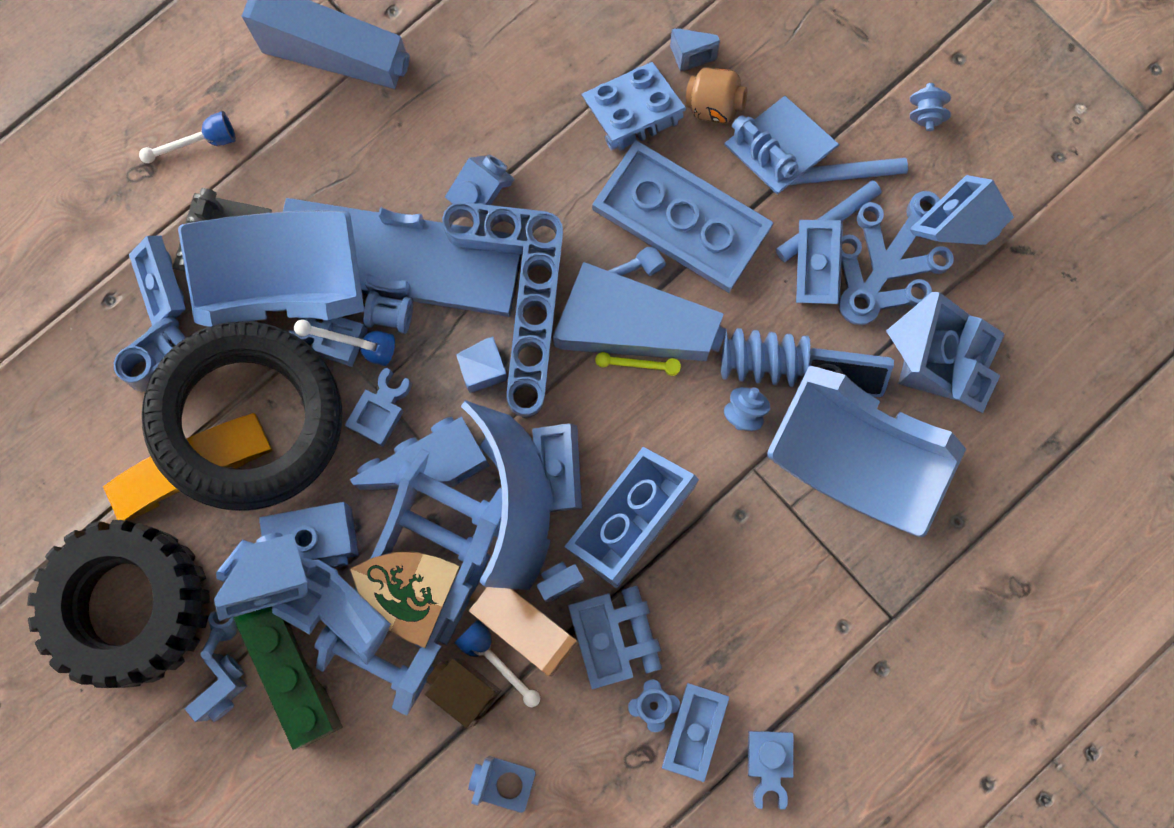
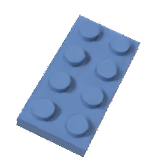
(682, 216)

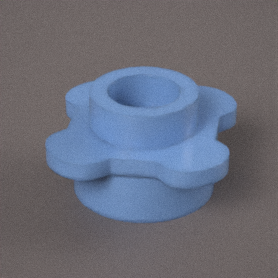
(666, 705)

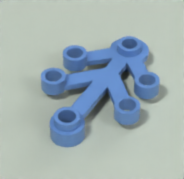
(887, 264)

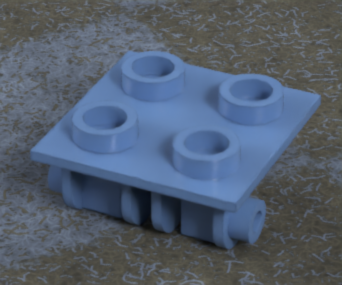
(633, 104)
(780, 144)

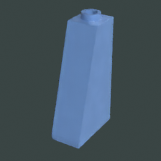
(326, 40)
(635, 319)

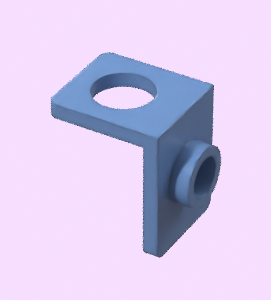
(485, 779)

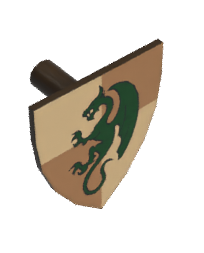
(406, 591)

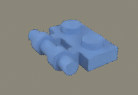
(602, 641)

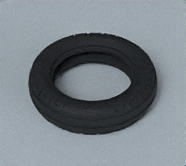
(228, 345)

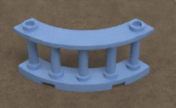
(410, 681)

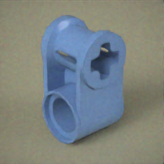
(148, 348)

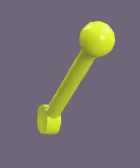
(671, 366)

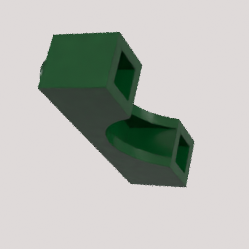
(289, 682)

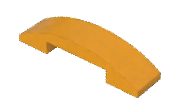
(225, 445)

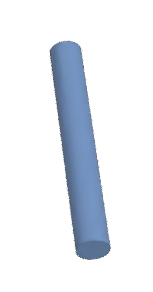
(854, 171)
(839, 212)

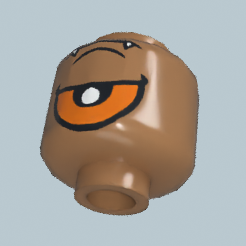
(716, 95)

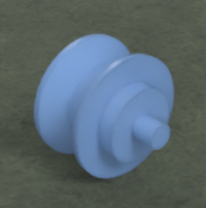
(930, 106)
(747, 408)

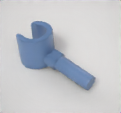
(648, 258)
(218, 633)

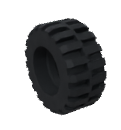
(65, 595)

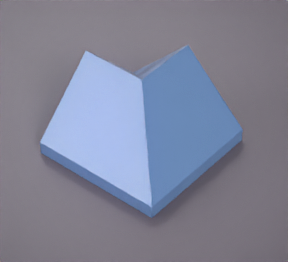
(929, 344)

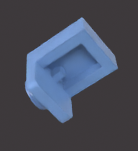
(479, 181)
(216, 700)

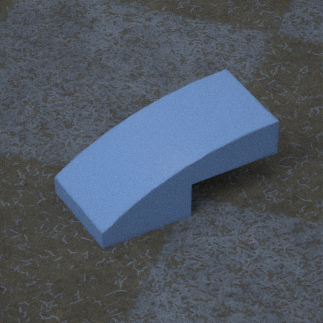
(972, 378)

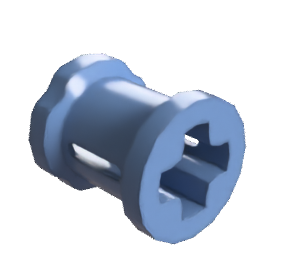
(388, 312)

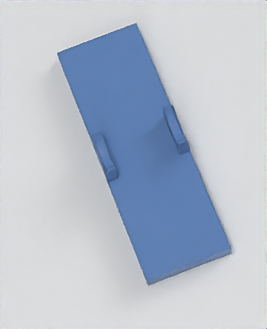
(416, 260)

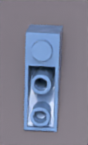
(451, 458)

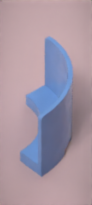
(272, 264)
(862, 455)
(525, 500)

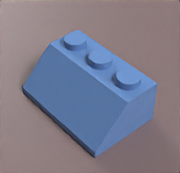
(631, 515)

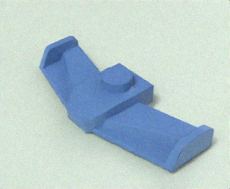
(329, 600)

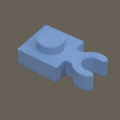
(332, 349)
(376, 413)
(559, 581)
(770, 759)

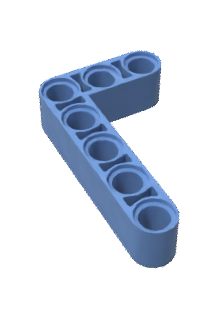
(529, 293)

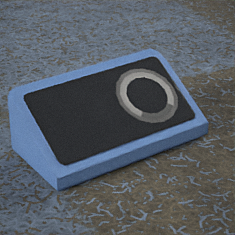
(866, 371)

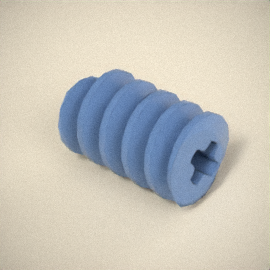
(765, 357)

